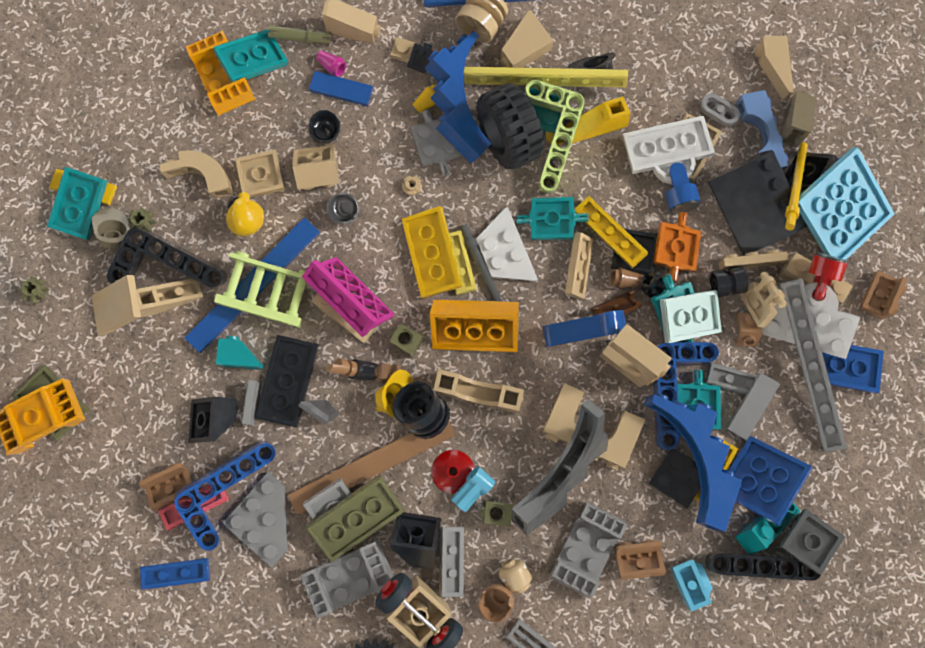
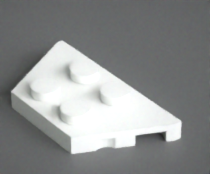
(504, 250)

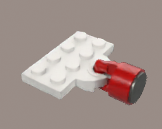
(833, 327)

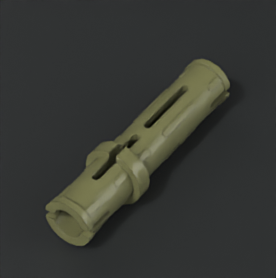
(299, 35)

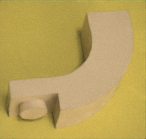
(199, 163)

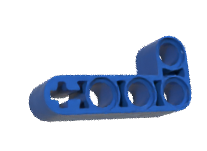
(584, 328)

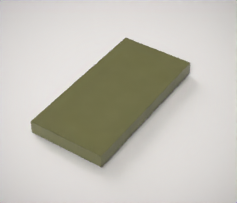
(355, 518)

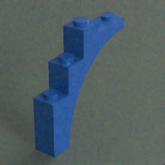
(457, 121)
(717, 485)

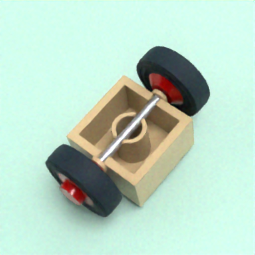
(418, 612)

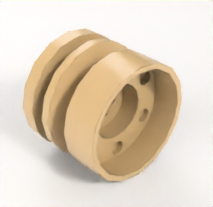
(482, 17)

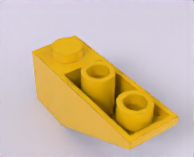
(602, 119)

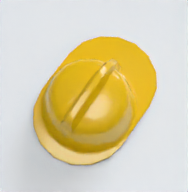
(386, 393)

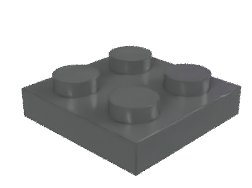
(812, 541)

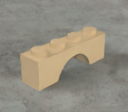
(477, 392)

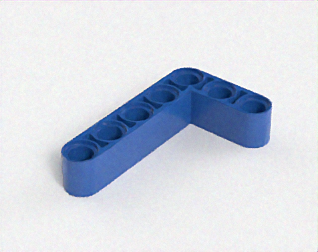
(670, 386)
(218, 486)

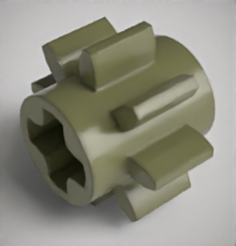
(138, 215)
(33, 290)

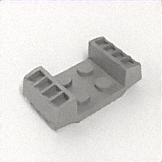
(587, 549)
(347, 579)

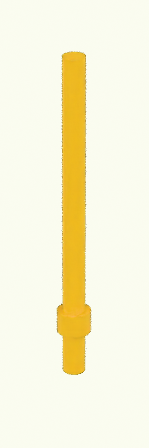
(792, 211)

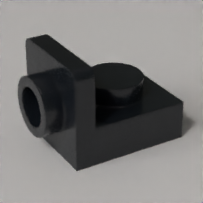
(419, 57)

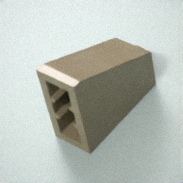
(798, 119)

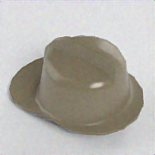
(110, 227)

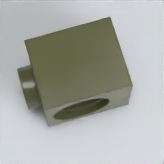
(409, 348)
(506, 517)

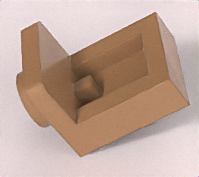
(748, 331)

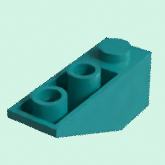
(761, 533)

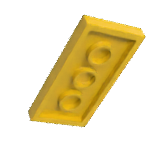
(432, 252)

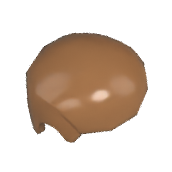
(496, 603)

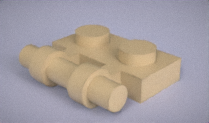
(759, 304)

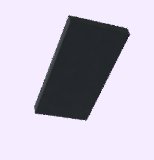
(287, 381)

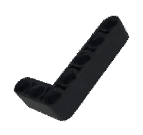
(168, 249)
(751, 566)

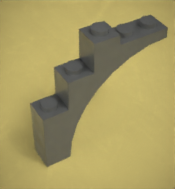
(550, 494)

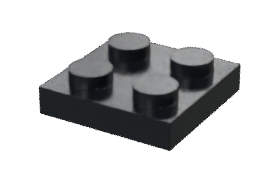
(677, 478)

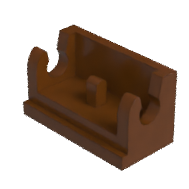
(622, 302)

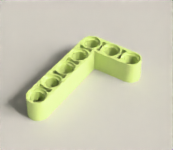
(561, 132)

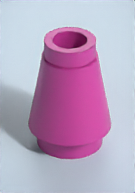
(333, 64)

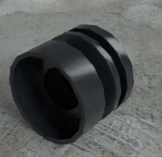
(421, 410)

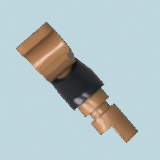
(363, 370)

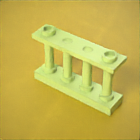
(249, 304)

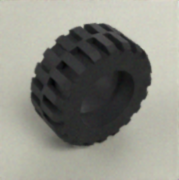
(510, 126)

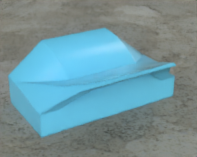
(692, 584)

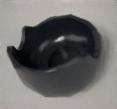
(320, 121)

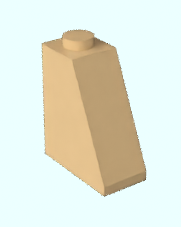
(350, 22)
(526, 43)

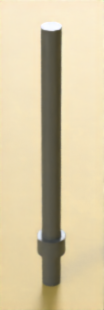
(472, 246)

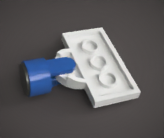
(671, 154)

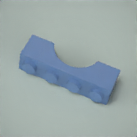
(756, 109)

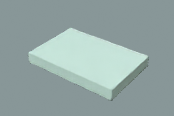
(690, 316)

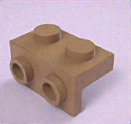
(883, 295)
(164, 485)
(639, 560)

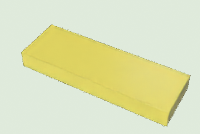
(462, 263)

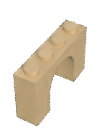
(636, 357)
(561, 427)

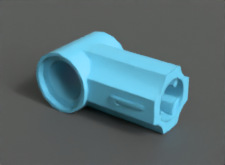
(476, 484)

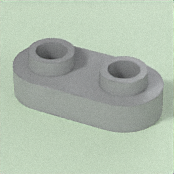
(719, 109)

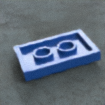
(858, 371)

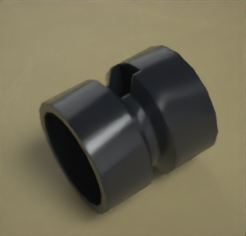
(733, 281)

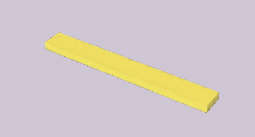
(552, 76)

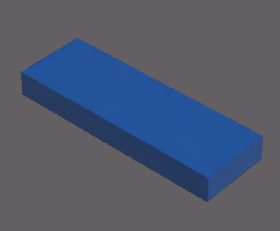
(341, 88)
(174, 573)

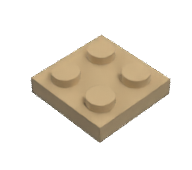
(260, 173)

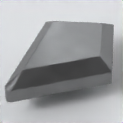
(320, 409)

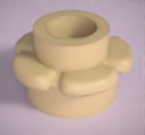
(411, 190)

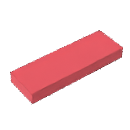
(172, 518)

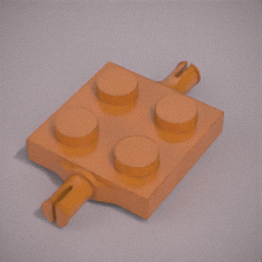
(677, 246)

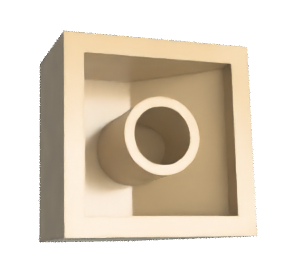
(315, 167)

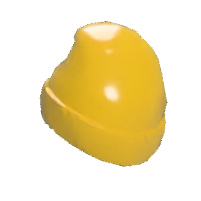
(244, 216)

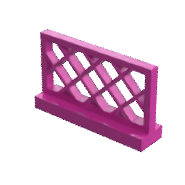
(338, 295)

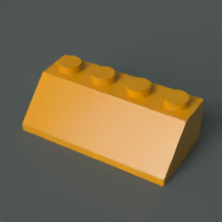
(475, 325)

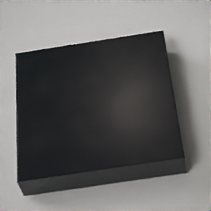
(646, 265)

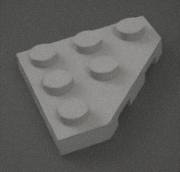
(262, 520)

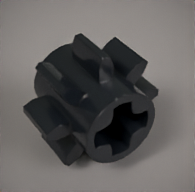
(653, 284)

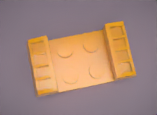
(220, 91)
(38, 415)

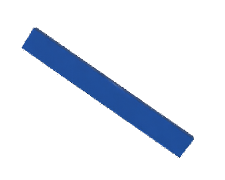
(279, 256)

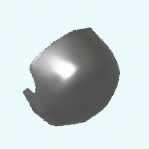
(342, 202)

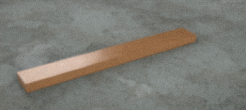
(370, 465)

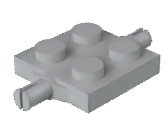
(432, 145)

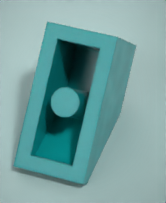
(236, 354)

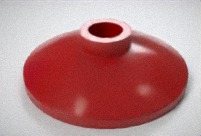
(441, 467)

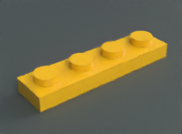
(612, 232)

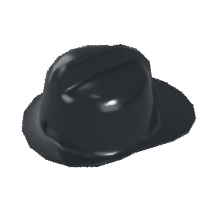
(595, 62)

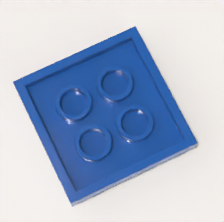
(768, 479)

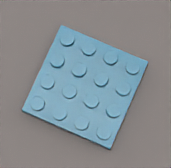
(844, 206)

